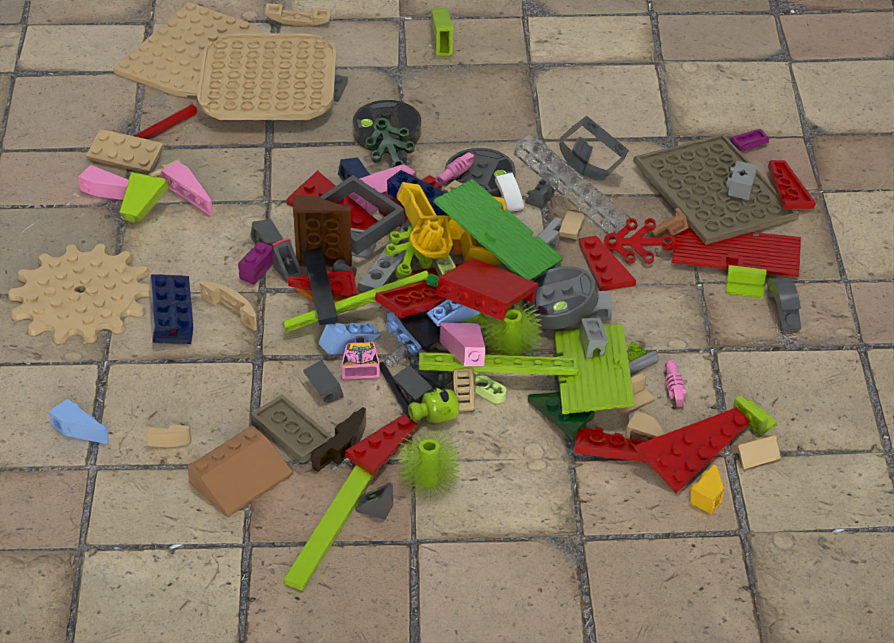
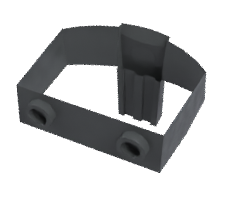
(581, 152)

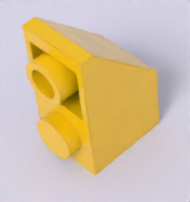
(709, 490)

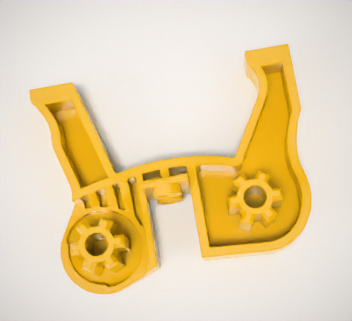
(434, 234)

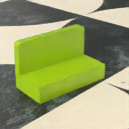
(746, 281)
(759, 419)

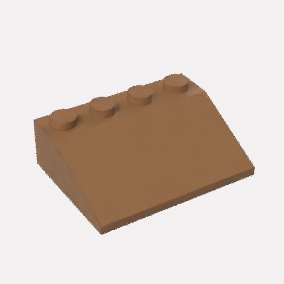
(238, 471)

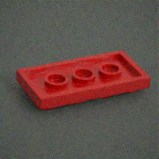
(410, 299)

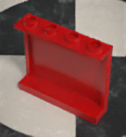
(485, 288)

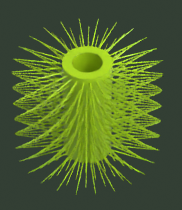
(513, 332)
(429, 463)

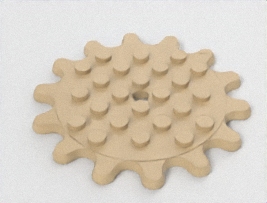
(53, 298)

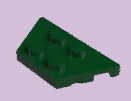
(550, 406)

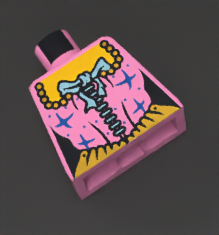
(360, 360)

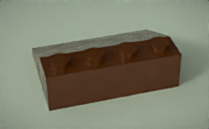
(323, 226)

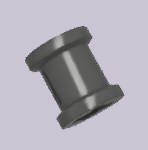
(340, 265)

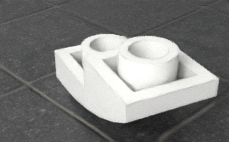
(510, 192)

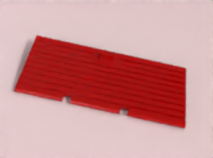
(767, 251)

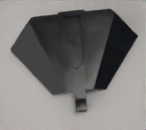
(422, 329)

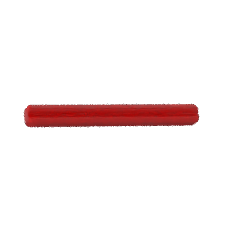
(167, 122)

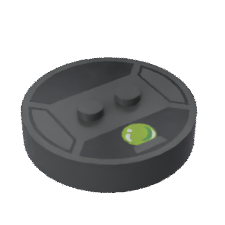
(485, 168)
(563, 297)

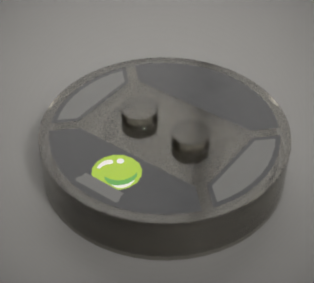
(397, 112)

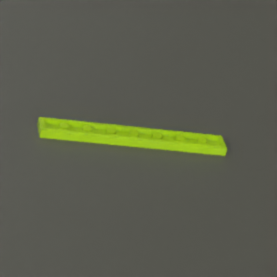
(352, 302)
(502, 364)
(328, 529)

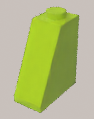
(141, 196)

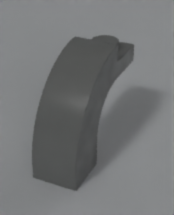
(787, 301)

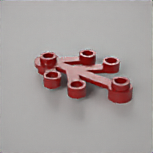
(636, 241)

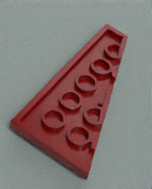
(319, 185)
(687, 450)

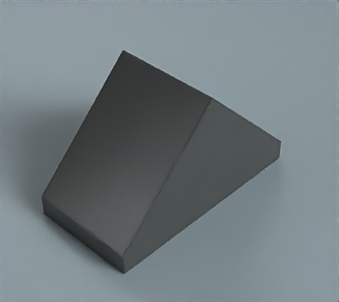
(285, 261)
(377, 502)

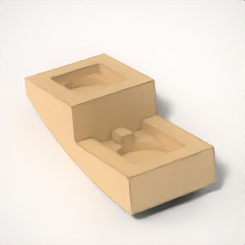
(572, 225)
(172, 437)

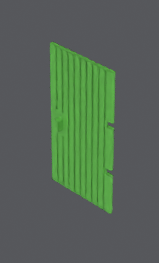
(498, 230)

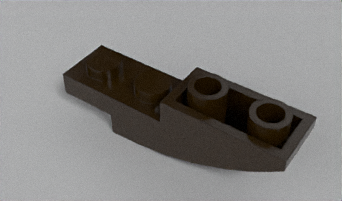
(346, 435)

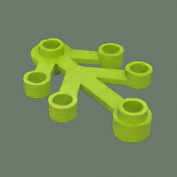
(404, 269)

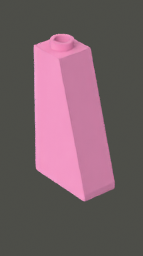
(379, 182)
(464, 342)

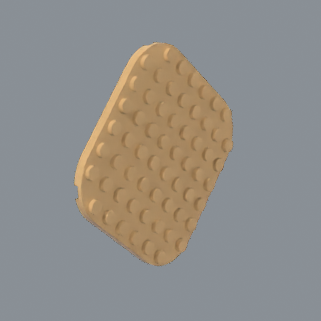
(267, 76)

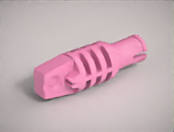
(455, 169)
(675, 383)

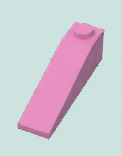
(102, 183)
(186, 185)

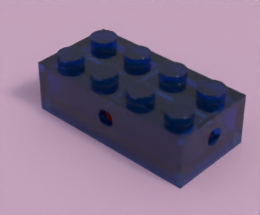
(170, 309)

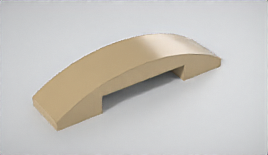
(297, 18)
(219, 293)

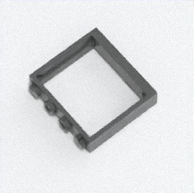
(394, 212)

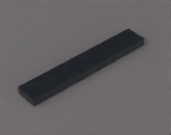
(320, 286)

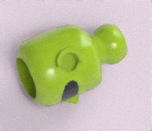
(435, 407)

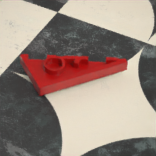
(341, 283)

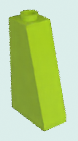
(442, 31)

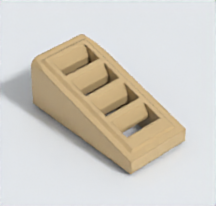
(461, 378)

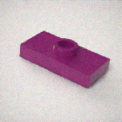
(749, 140)

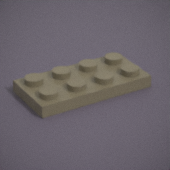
(291, 427)

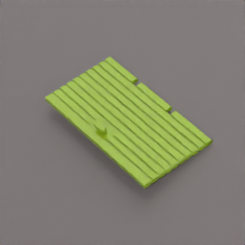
(601, 380)

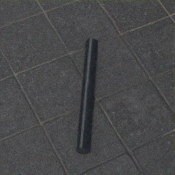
(394, 387)

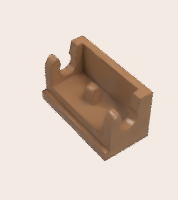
(671, 226)

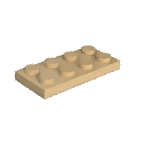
(125, 151)

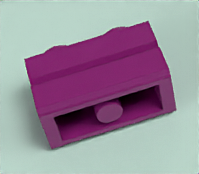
(255, 263)

